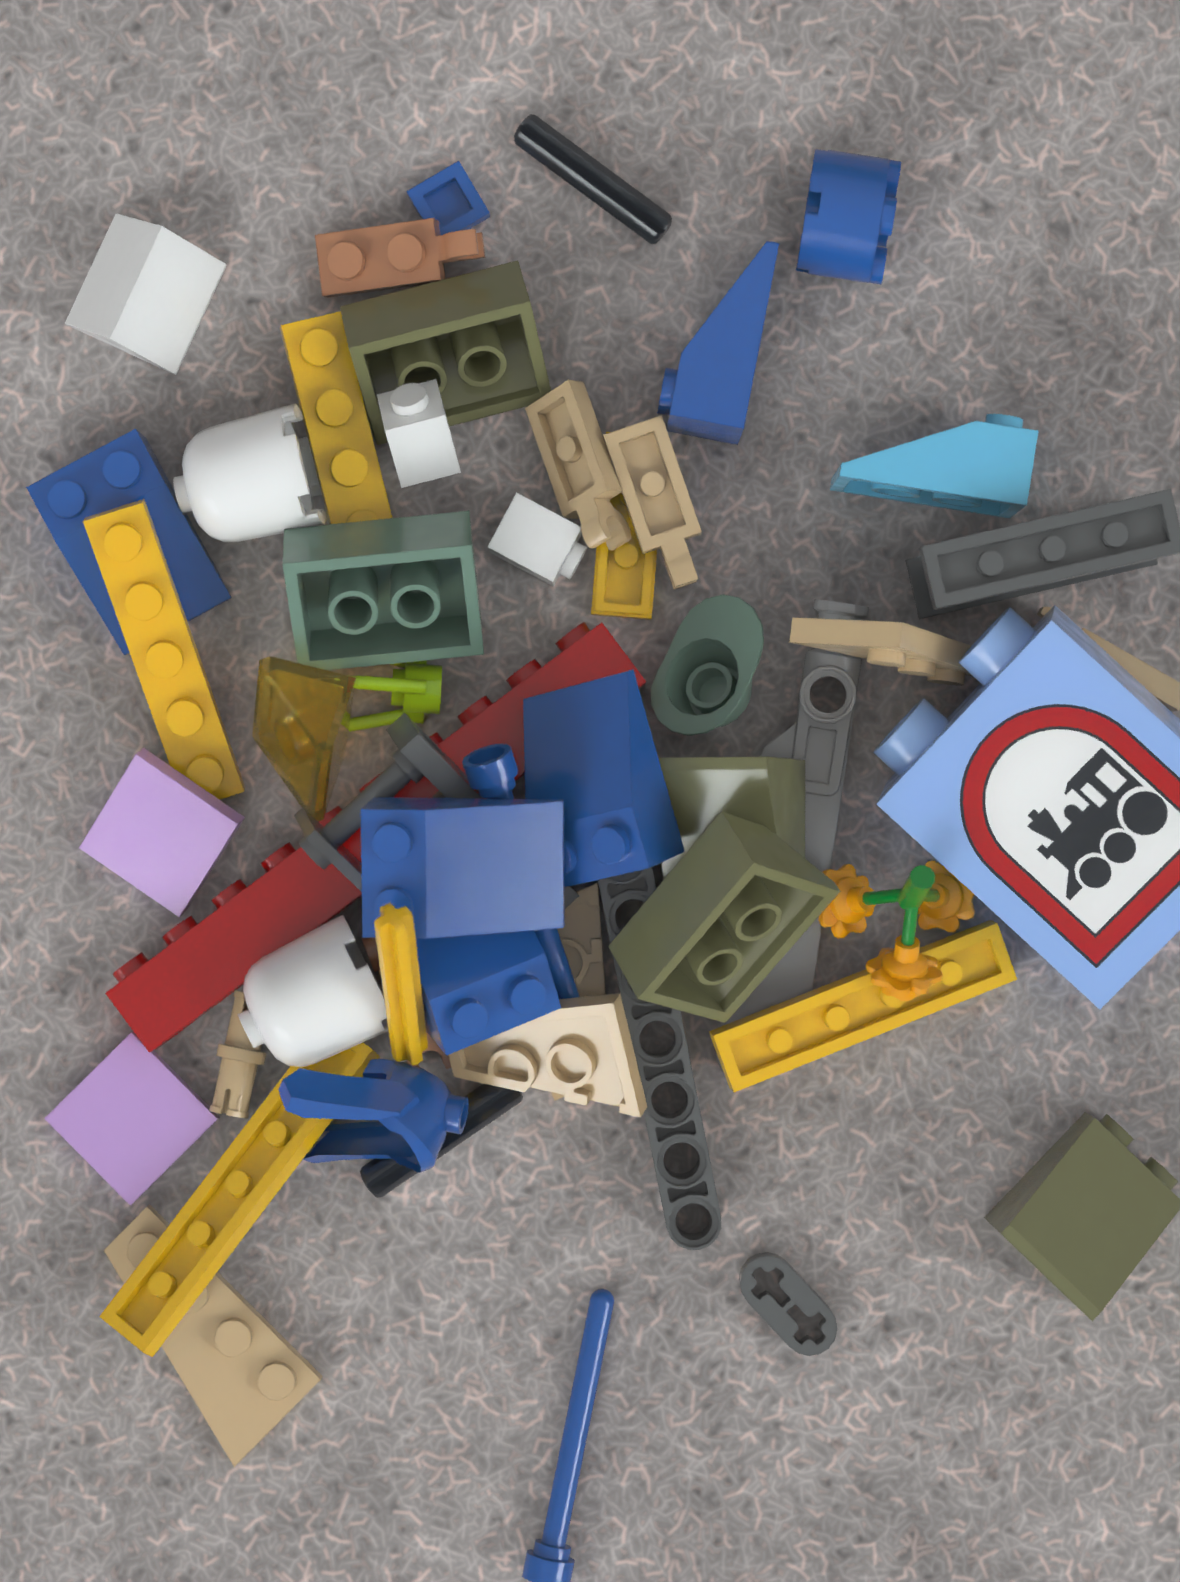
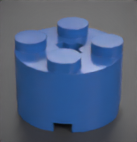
(848, 216)

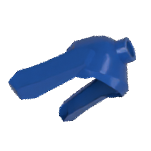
(407, 1101)

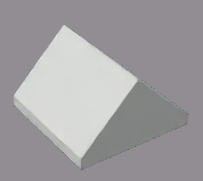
(146, 292)

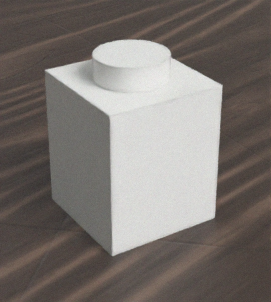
(418, 433)
(538, 541)

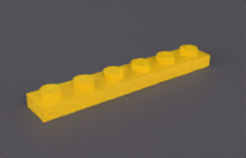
(221, 1212)

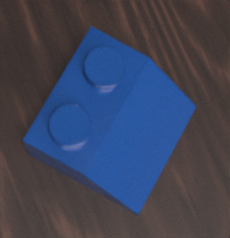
(483, 986)

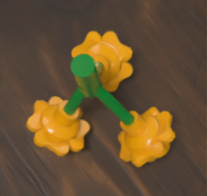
(927, 892)

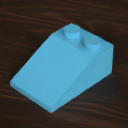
(962, 469)

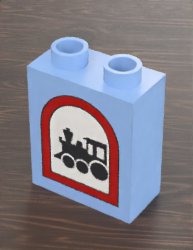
(1051, 798)

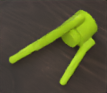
(414, 688)

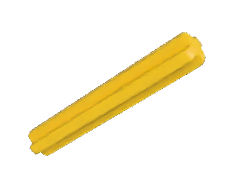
(401, 983)

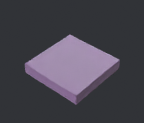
(161, 832)
(131, 1118)

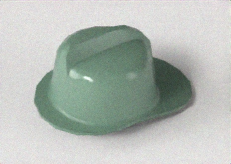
(709, 667)

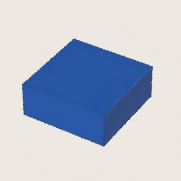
(450, 199)

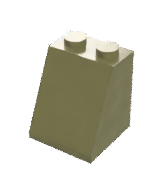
(749, 787)
(1088, 1212)

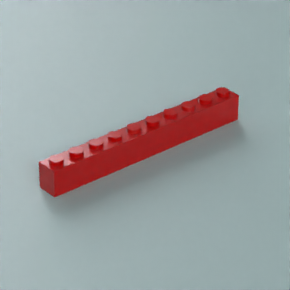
(296, 895)

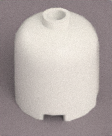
(250, 477)
(313, 997)

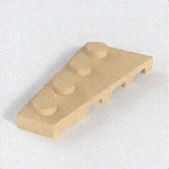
(224, 1351)

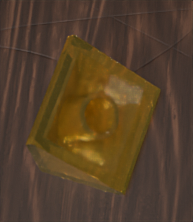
(303, 727)

